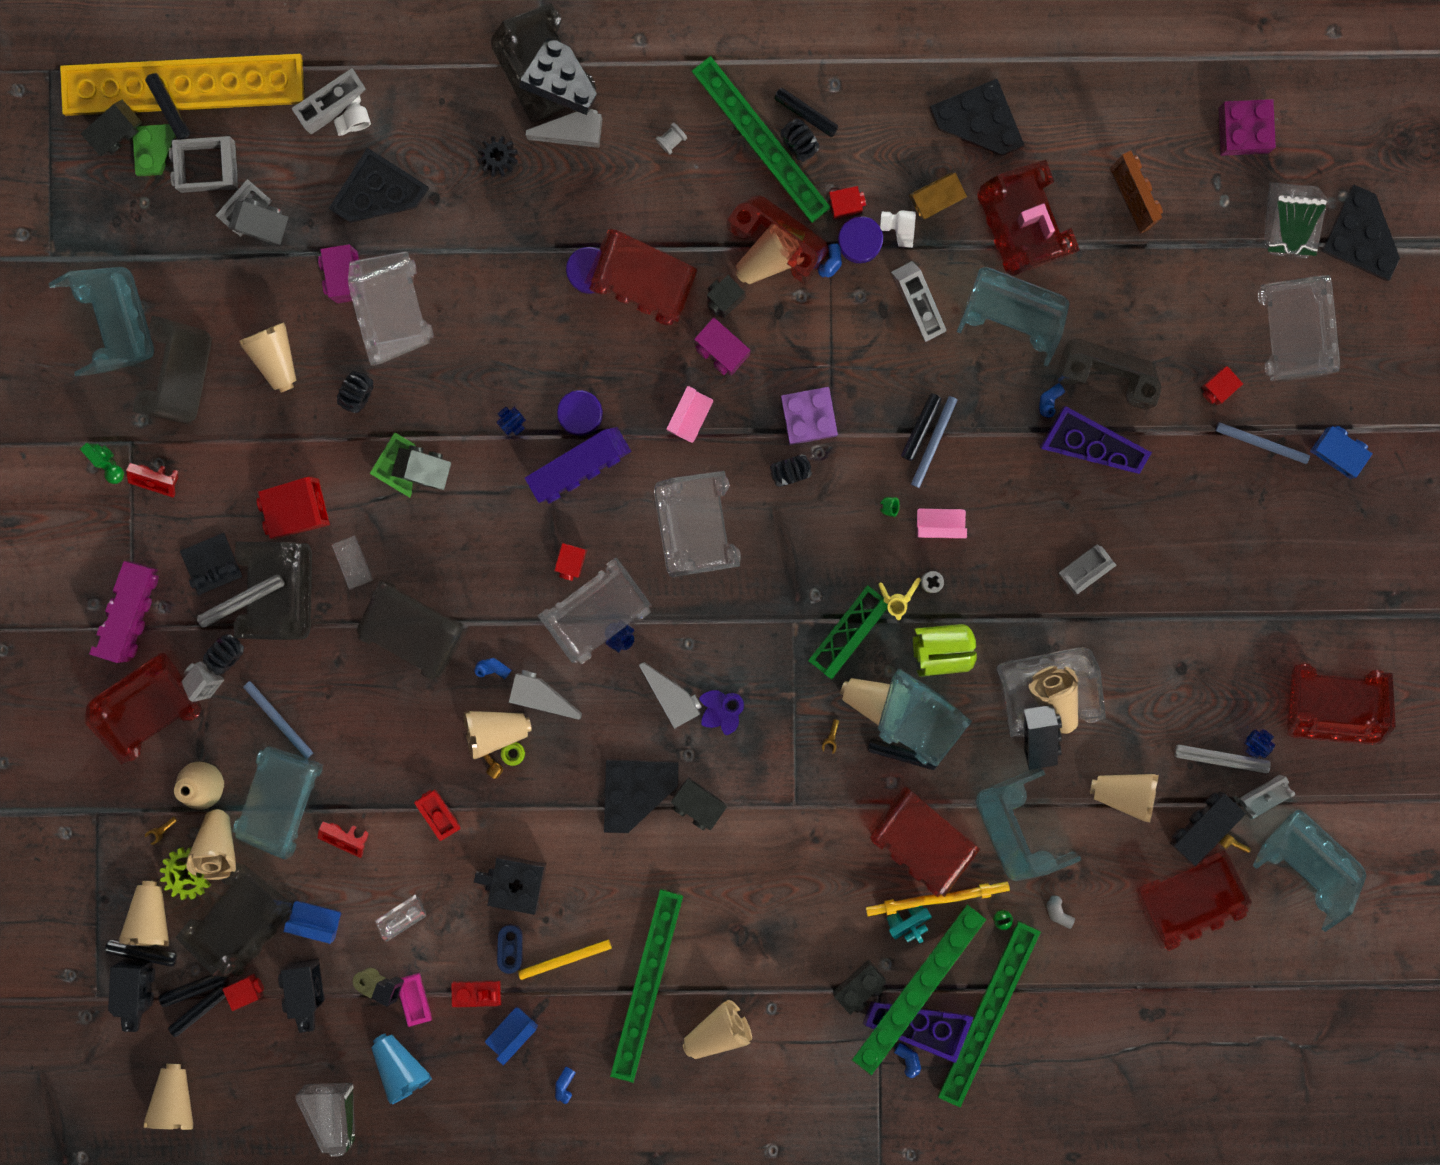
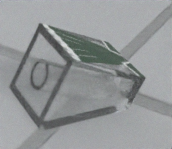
(1294, 219)
(329, 1115)

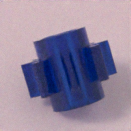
(511, 420)
(622, 639)
(1259, 743)

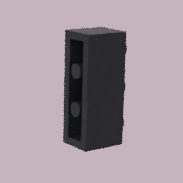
(1042, 736)
(1207, 827)

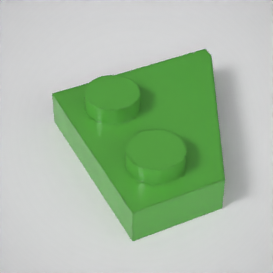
(152, 149)
(385, 465)

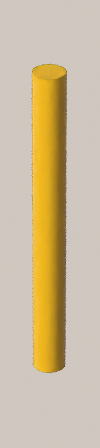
(564, 959)

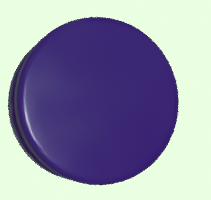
(860, 239)
(579, 267)
(580, 413)

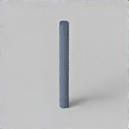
(934, 441)
(1262, 443)
(278, 720)

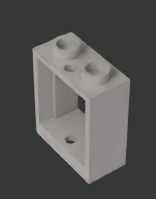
(228, 159)

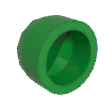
(890, 506)
(1001, 915)

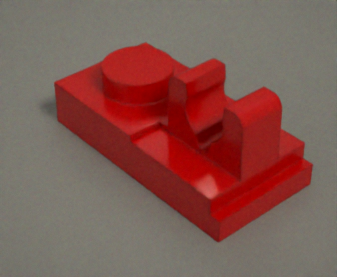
(155, 481)
(437, 814)
(334, 835)
(476, 993)

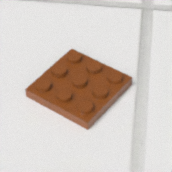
(1136, 191)

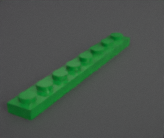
(761, 139)
(646, 985)
(918, 990)
(989, 1013)

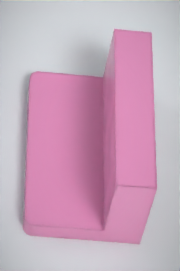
(1034, 215)
(690, 414)
(941, 523)

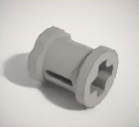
(671, 138)
(939, 580)

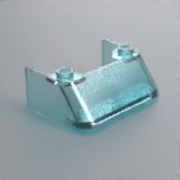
(1018, 307)
(117, 314)
(997, 813)
(1320, 862)

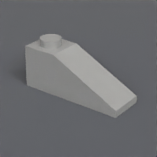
(329, 101)
(570, 129)
(919, 300)
(200, 682)
(537, 694)
(674, 699)

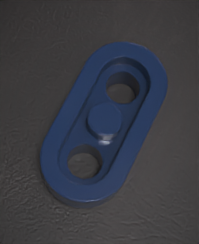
(510, 948)

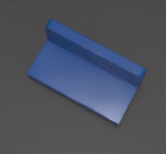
(313, 922)
(511, 1034)

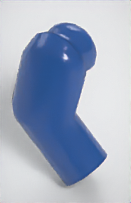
(834, 262)
(1047, 400)
(491, 666)
(911, 1059)
(562, 1084)

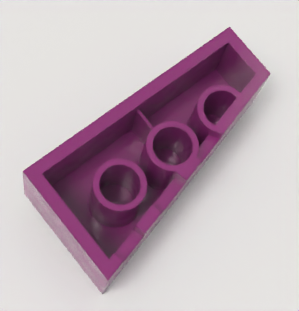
(126, 613)

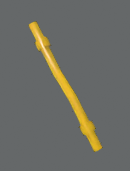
(983, 891)

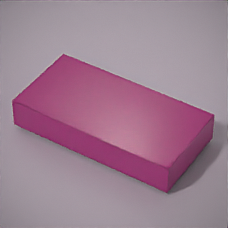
(414, 1000)

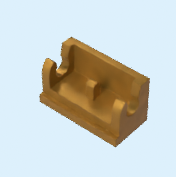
(937, 195)

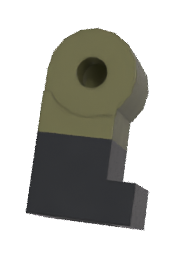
(377, 987)

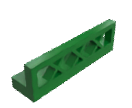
(856, 638)

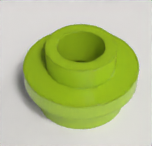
(513, 761)

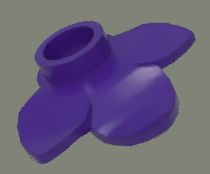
(718, 712)

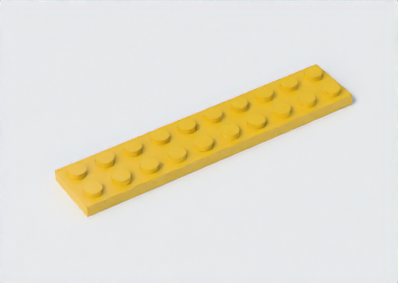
(190, 83)

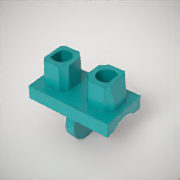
(901, 927)

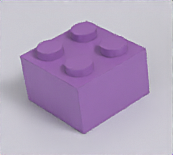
(809, 415)

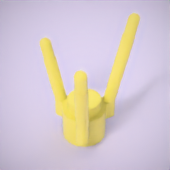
(898, 603)

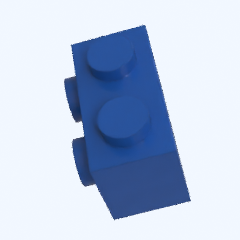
(1341, 451)

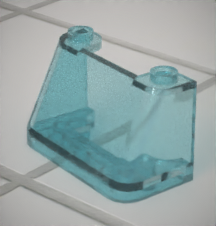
(920, 719)
(276, 801)

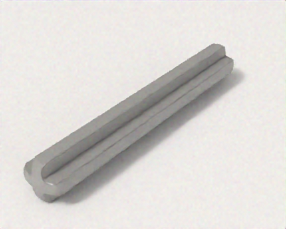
(240, 600)
(1222, 758)

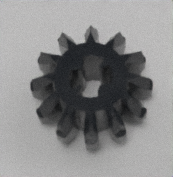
(799, 140)
(491, 163)
(355, 392)
(790, 470)
(223, 654)

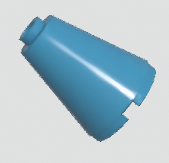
(397, 1069)

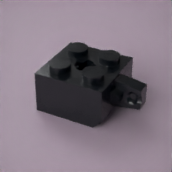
(502, 892)
(130, 992)
(302, 992)

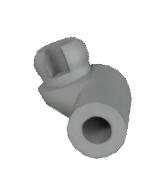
(1056, 912)

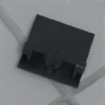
(210, 564)

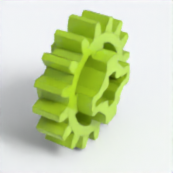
(181, 881)

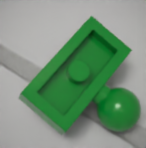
(102, 458)

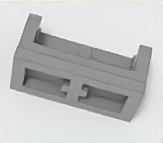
(247, 190)
(1087, 569)
(1266, 796)

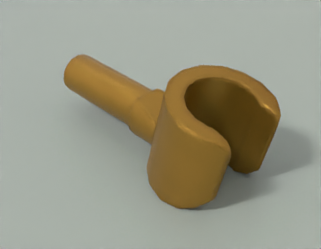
(831, 738)
(495, 768)
(158, 832)
(1227, 840)

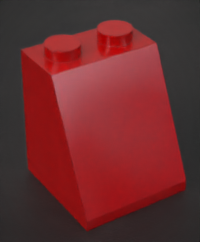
(293, 508)

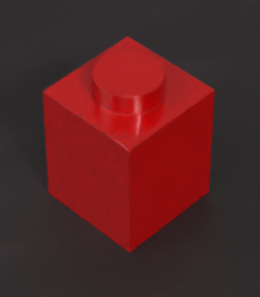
(846, 202)
(1221, 386)
(570, 561)
(243, 991)

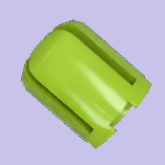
(944, 649)

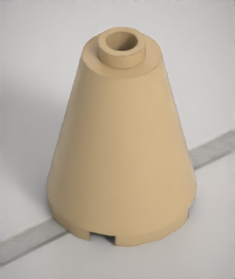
(767, 256)
(272, 356)
(1058, 689)
(865, 697)
(493, 730)
(199, 785)
(1127, 793)
(213, 848)
(146, 918)
(718, 1032)
(170, 1101)

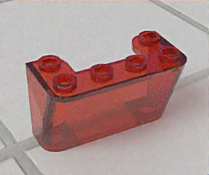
(1003, 202)
(760, 210)
(641, 276)
(923, 842)
(1195, 901)

